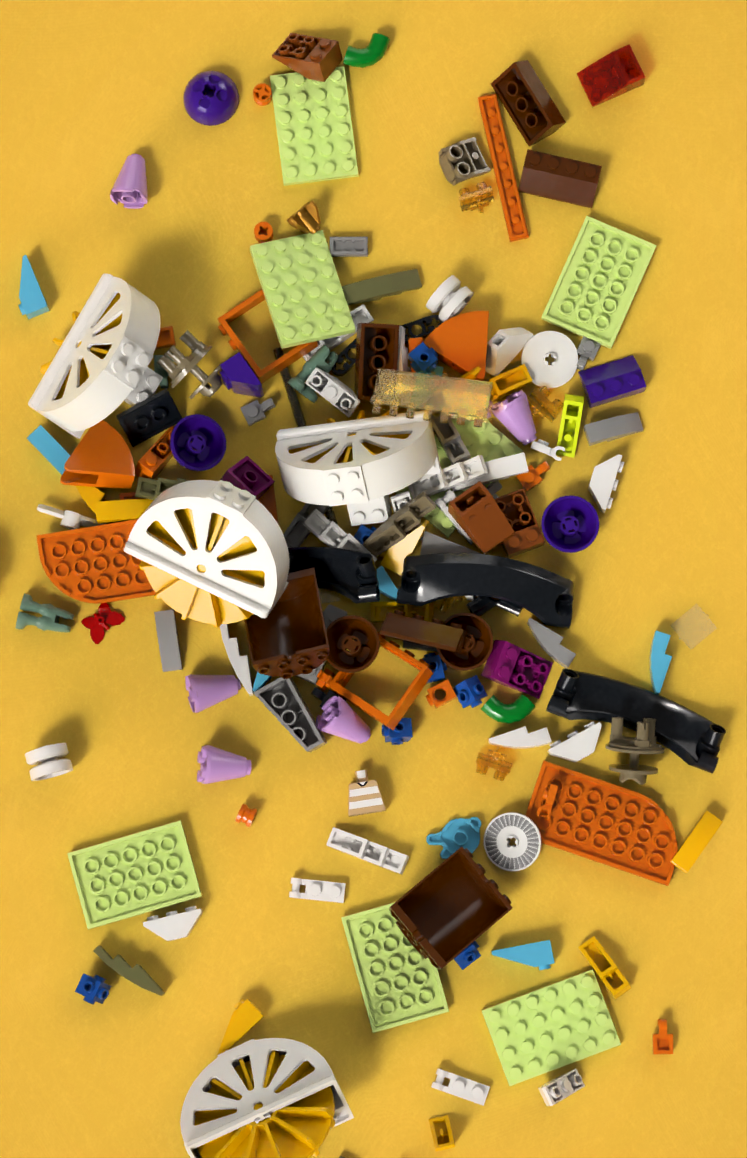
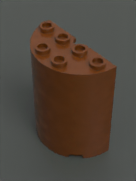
(293, 633)
(449, 908)

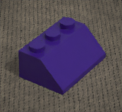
(240, 377)
(612, 381)

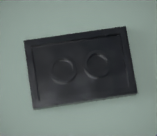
(149, 417)

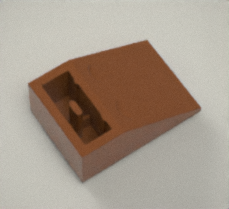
(309, 55)
(480, 517)
(523, 521)

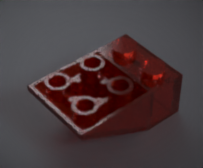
(611, 76)

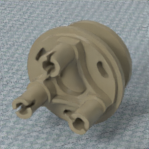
(188, 364)
(642, 744)

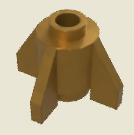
(306, 218)

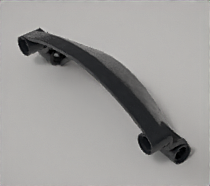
(339, 571)
(464, 574)
(676, 727)

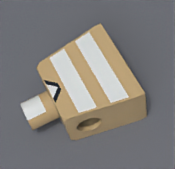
(364, 796)

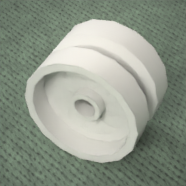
(449, 298)
(48, 758)

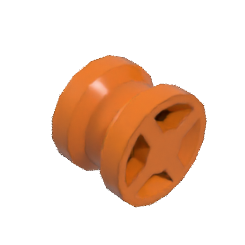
(262, 90)
(264, 236)
(246, 815)

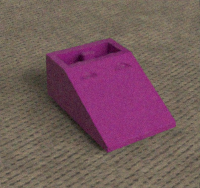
(517, 668)

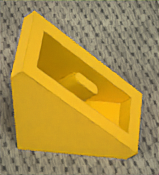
(441, 1133)

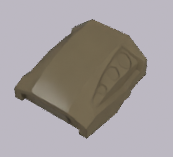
(462, 161)

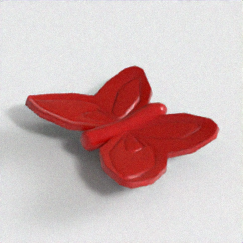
(100, 620)

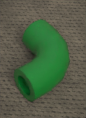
(367, 56)
(508, 712)

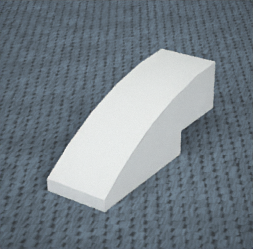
(522, 739)

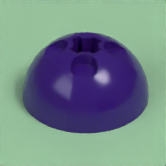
(214, 106)
(206, 439)
(575, 515)

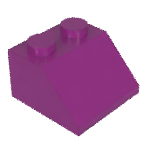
(249, 477)

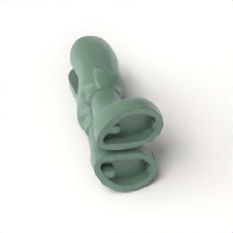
(321, 359)
(49, 618)

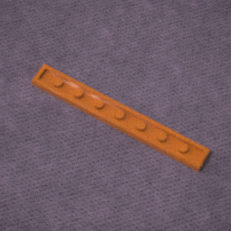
(503, 167)

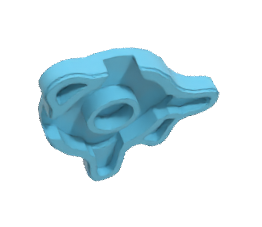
(457, 834)

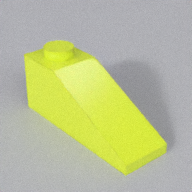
(570, 424)

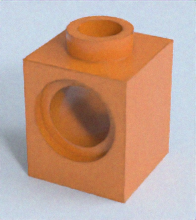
(447, 688)

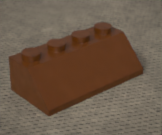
(528, 102)
(559, 178)
(374, 350)
(423, 632)

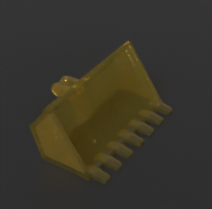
(434, 395)

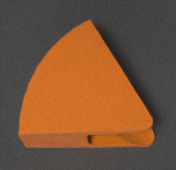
(462, 342)
(100, 460)

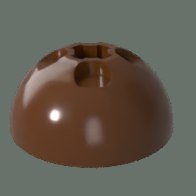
(349, 633)
(481, 640)

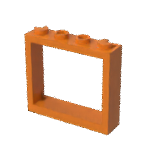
(276, 366)
(341, 679)

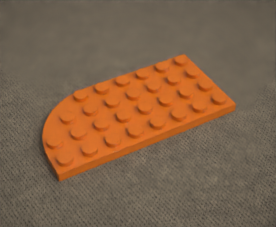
(92, 563)
(604, 824)

